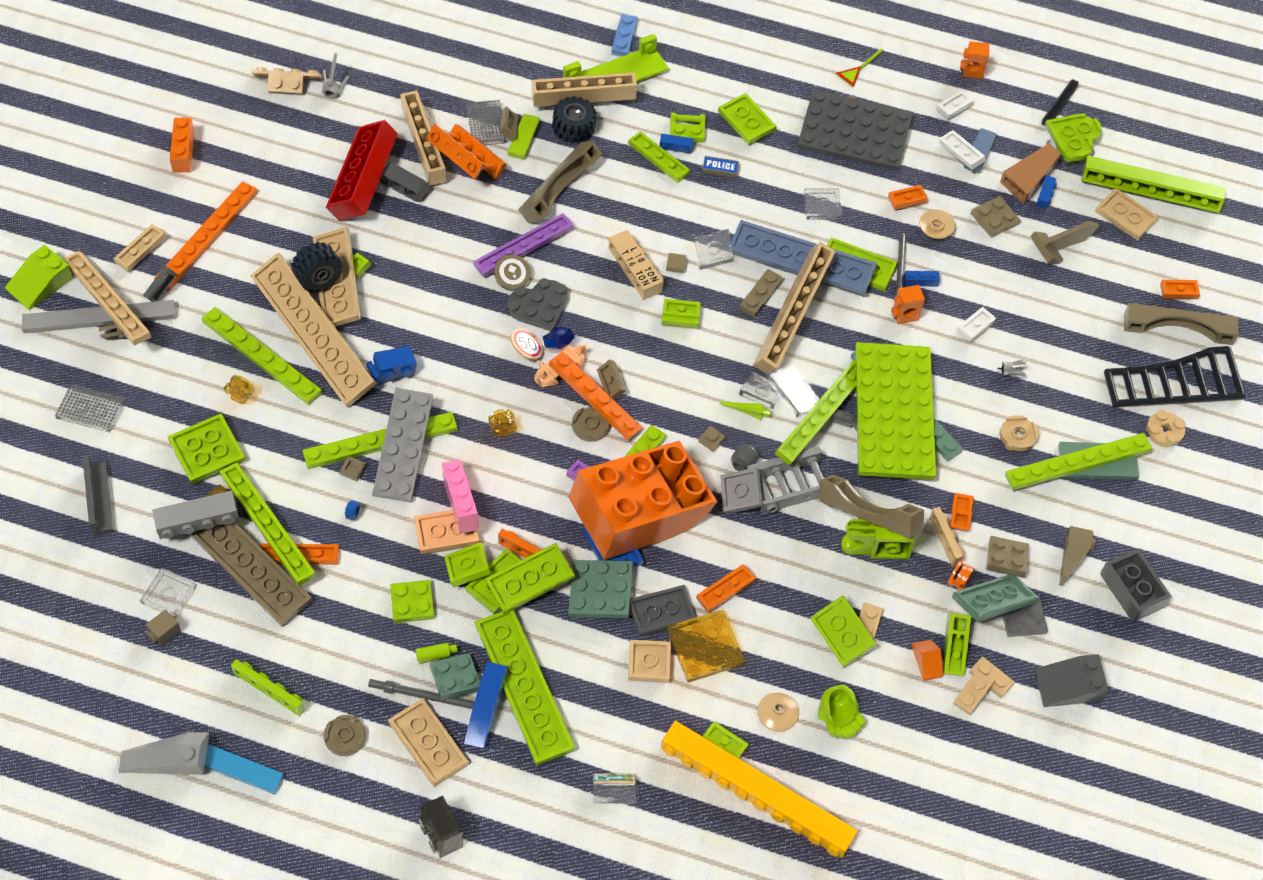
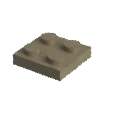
(995, 216)
(1007, 556)

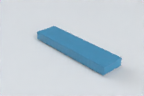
(243, 769)

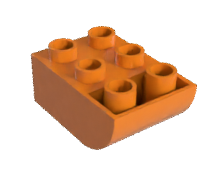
(640, 499)

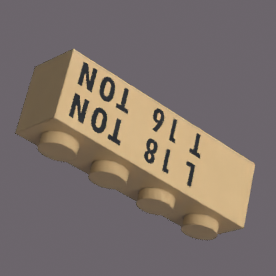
(636, 264)

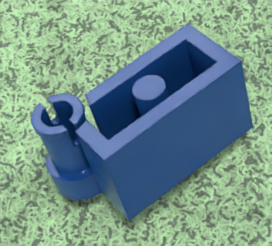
(392, 364)

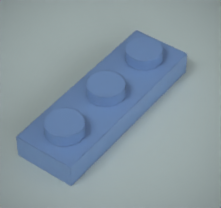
(624, 35)

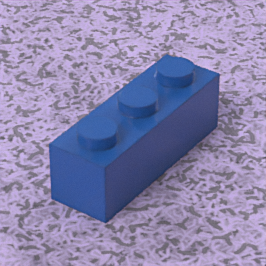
(676, 143)
(1046, 192)
(922, 278)

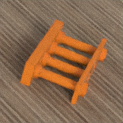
(466, 151)

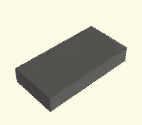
(160, 284)

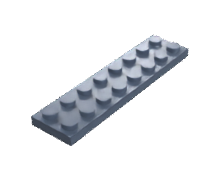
(790, 253)

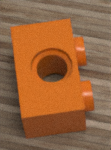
(975, 60)
(908, 304)

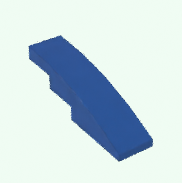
(485, 704)

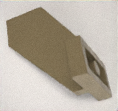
(1050, 245)

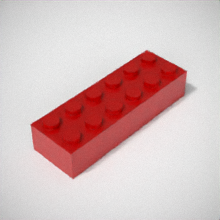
(361, 170)

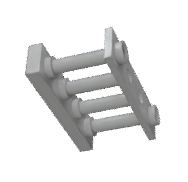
(776, 467)

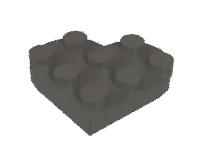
(539, 305)

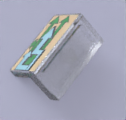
(614, 788)

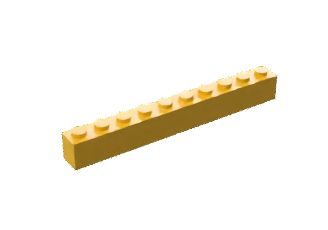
(758, 789)

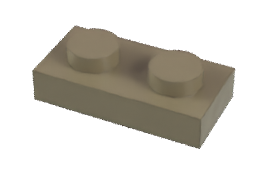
(611, 379)

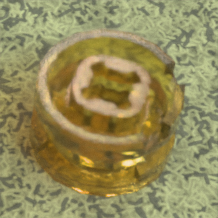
(239, 389)
(502, 422)

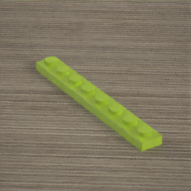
(261, 356)
(818, 415)
(369, 443)
(1078, 461)
(267, 524)

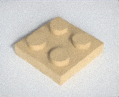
(649, 661)

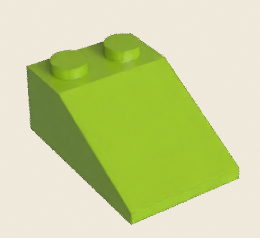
(38, 277)

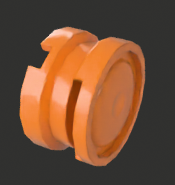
(963, 576)

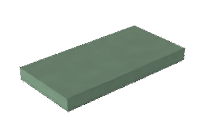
(1121, 470)
(995, 597)

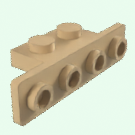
(284, 81)

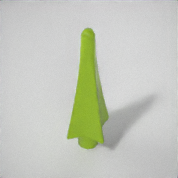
(753, 409)

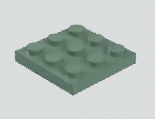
(601, 589)

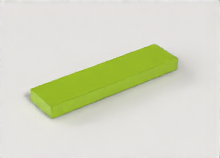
(659, 157)

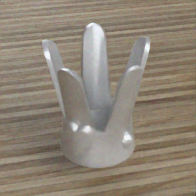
(1013, 368)

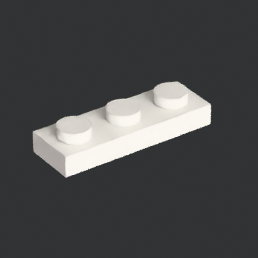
(962, 149)

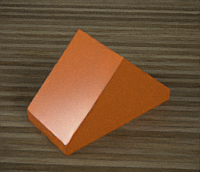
(928, 659)

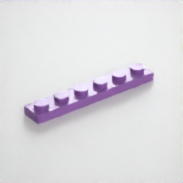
(525, 243)

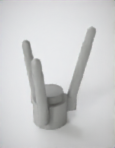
(330, 88)

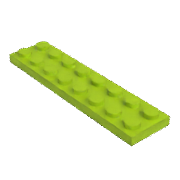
(525, 687)

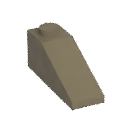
(1076, 548)

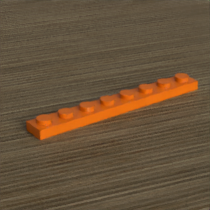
(210, 230)

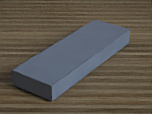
(983, 144)

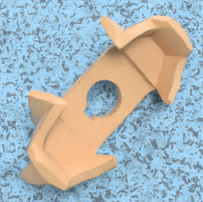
(547, 376)

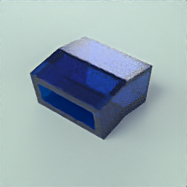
(558, 337)

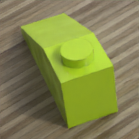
(956, 643)

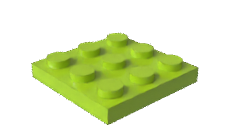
(206, 448)

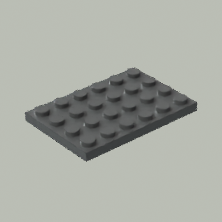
(855, 130)

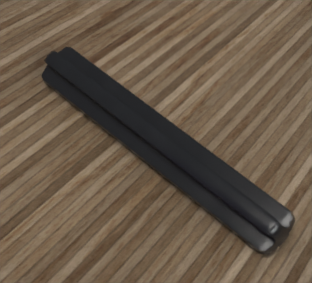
(1060, 101)

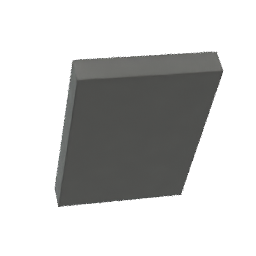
(660, 609)

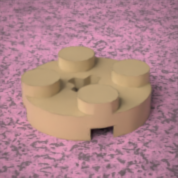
(1169, 420)
(1015, 442)

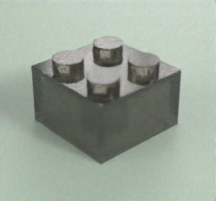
(440, 826)

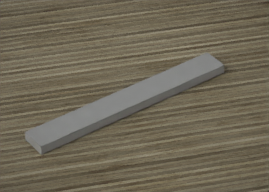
(93, 316)

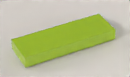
(525, 135)

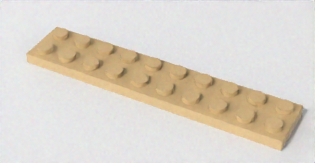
(313, 330)

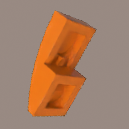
(961, 512)

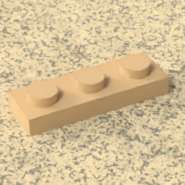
(140, 247)
(946, 536)

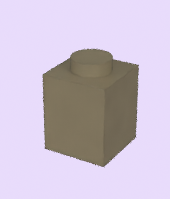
(162, 628)

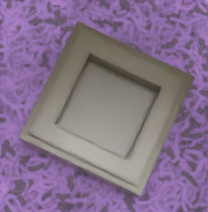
(676, 263)
(352, 468)

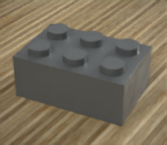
(1135, 585)

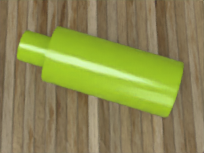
(435, 652)

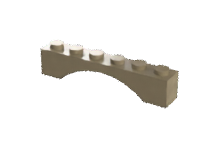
(541, 201)
(1218, 328)
(840, 494)

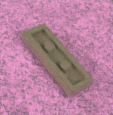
(761, 293)

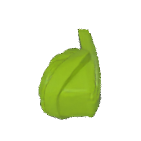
(840, 712)

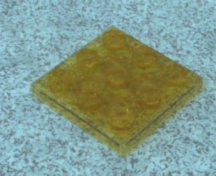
(705, 645)

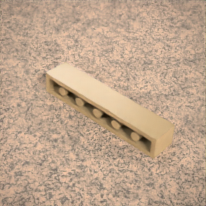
(593, 88)
(419, 129)

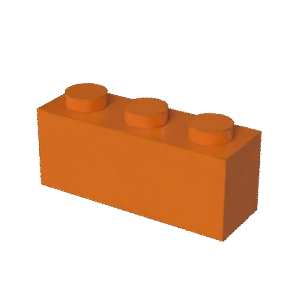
(182, 145)

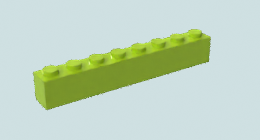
(1153, 184)

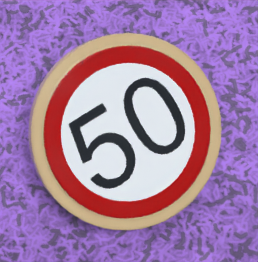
(526, 344)

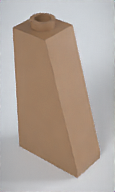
(1029, 173)

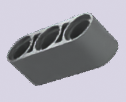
(404, 182)

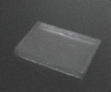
(793, 390)

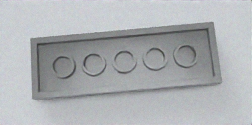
(403, 445)

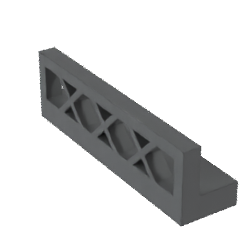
(98, 497)

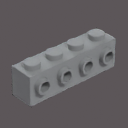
(195, 515)

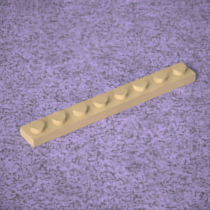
(107, 298)

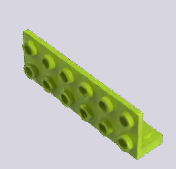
(644, 62)

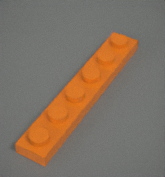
(595, 396)

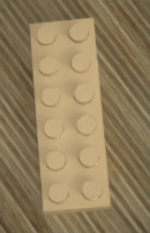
(341, 298)

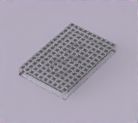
(485, 121)
(90, 408)

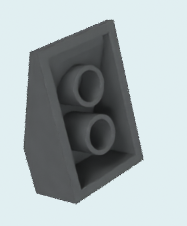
(1072, 681)

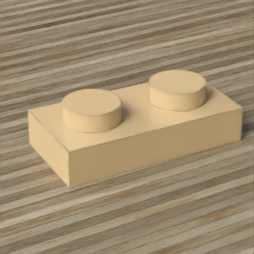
(870, 617)
(1002, 682)
(973, 692)

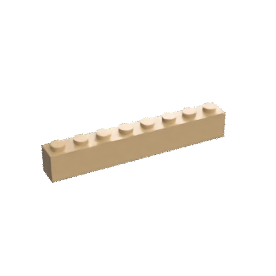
(794, 308)

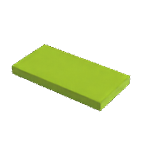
(884, 268)
(529, 578)

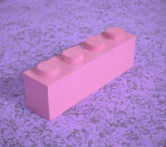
(460, 496)

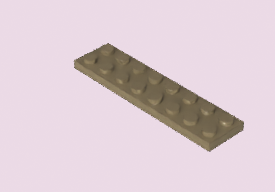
(254, 570)

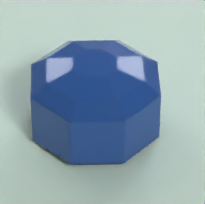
(352, 510)

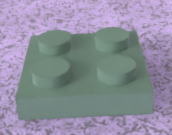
(455, 676)

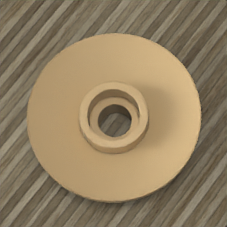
(937, 218)
(775, 719)

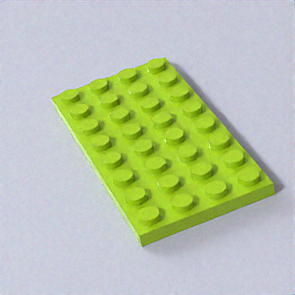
(894, 411)

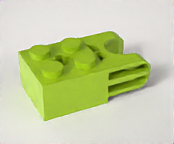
(874, 540)

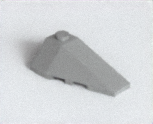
(171, 755)

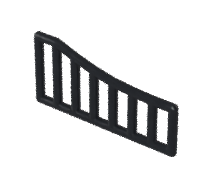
(1169, 398)

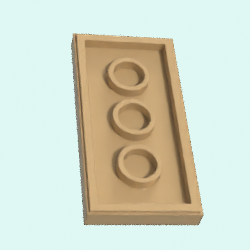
(428, 742)

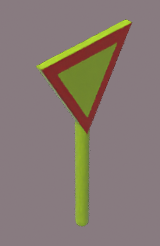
(850, 75)

